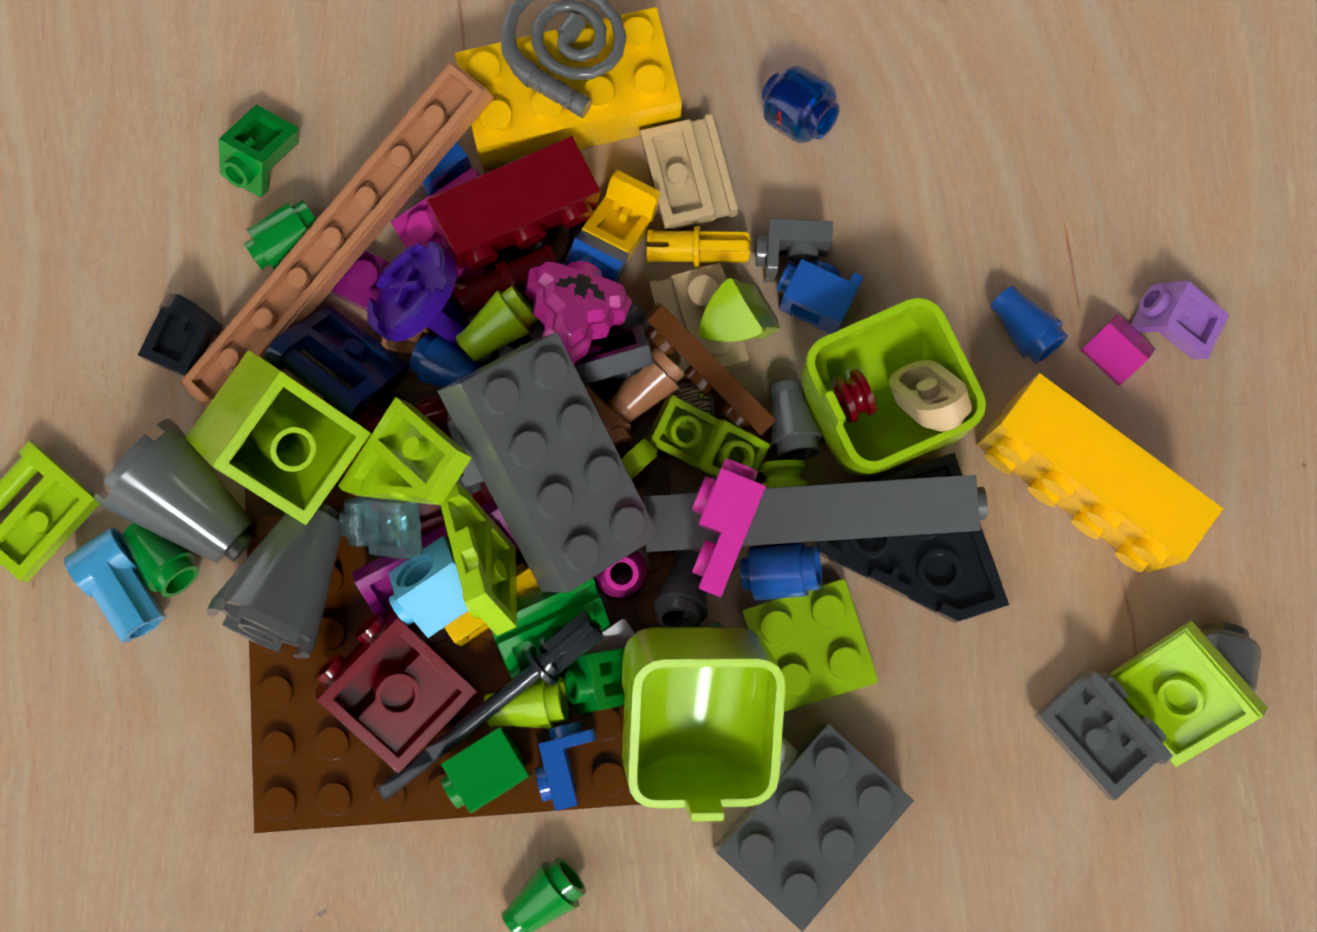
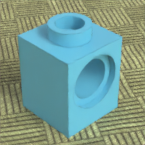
(428, 589)

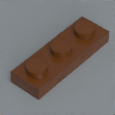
(706, 371)

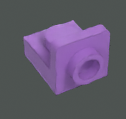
(1182, 317)

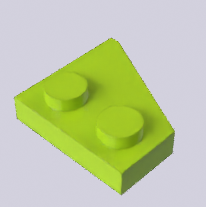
(406, 459)
(483, 561)

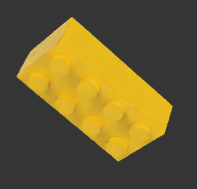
(627, 99)
(1098, 477)

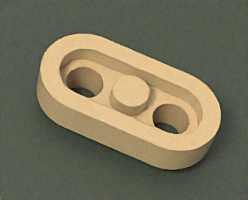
(931, 395)

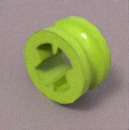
(783, 473)

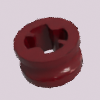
(854, 395)

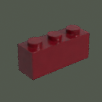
(514, 204)

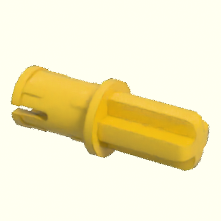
(699, 246)

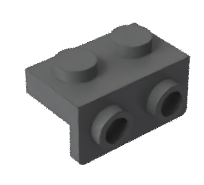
(1103, 732)

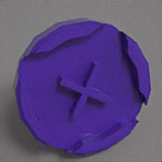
(417, 295)

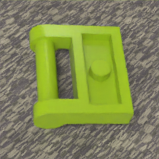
(44, 516)

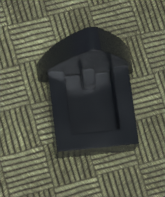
(178, 335)

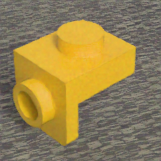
(624, 213)

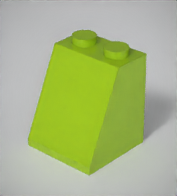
(276, 438)

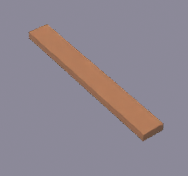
(345, 227)

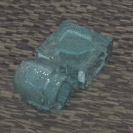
(385, 525)

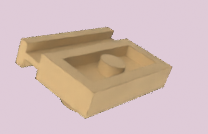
(689, 173)
(686, 298)

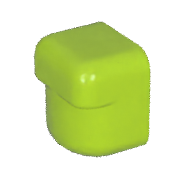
(879, 348)
(701, 719)

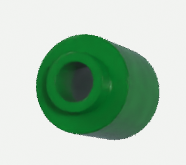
(278, 233)

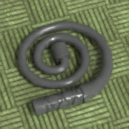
(568, 33)

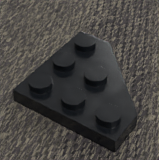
(937, 571)

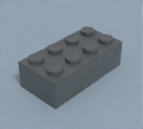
(549, 464)

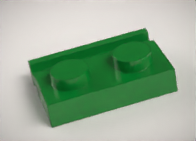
(542, 616)

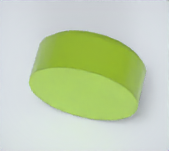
(639, 457)

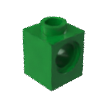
(484, 771)

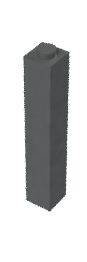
(832, 512)

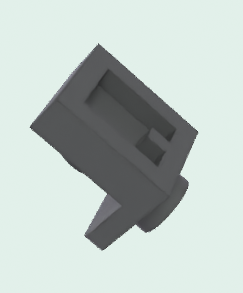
(792, 238)

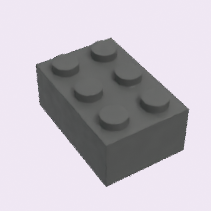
(814, 826)

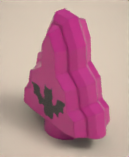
(576, 303)

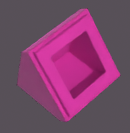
(1118, 350)

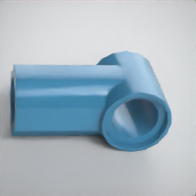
(111, 577)

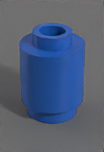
(781, 571)

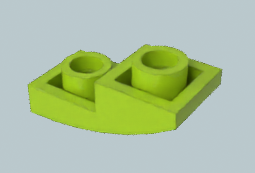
(702, 438)

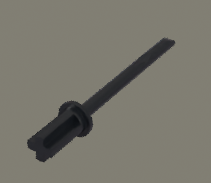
(545, 663)

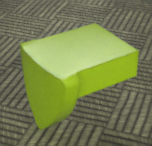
(737, 314)

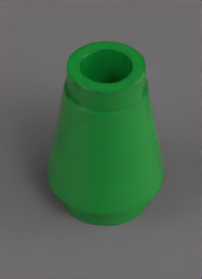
(162, 563)
(545, 897)

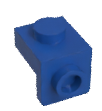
(556, 776)

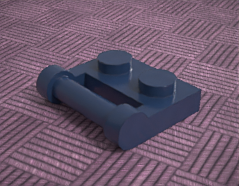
(344, 351)

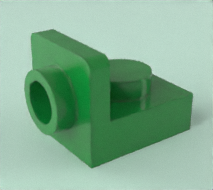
(254, 148)
(596, 681)

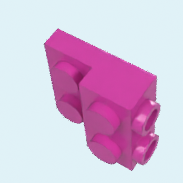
(727, 510)

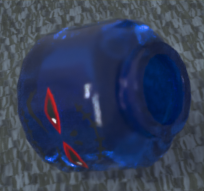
(800, 104)

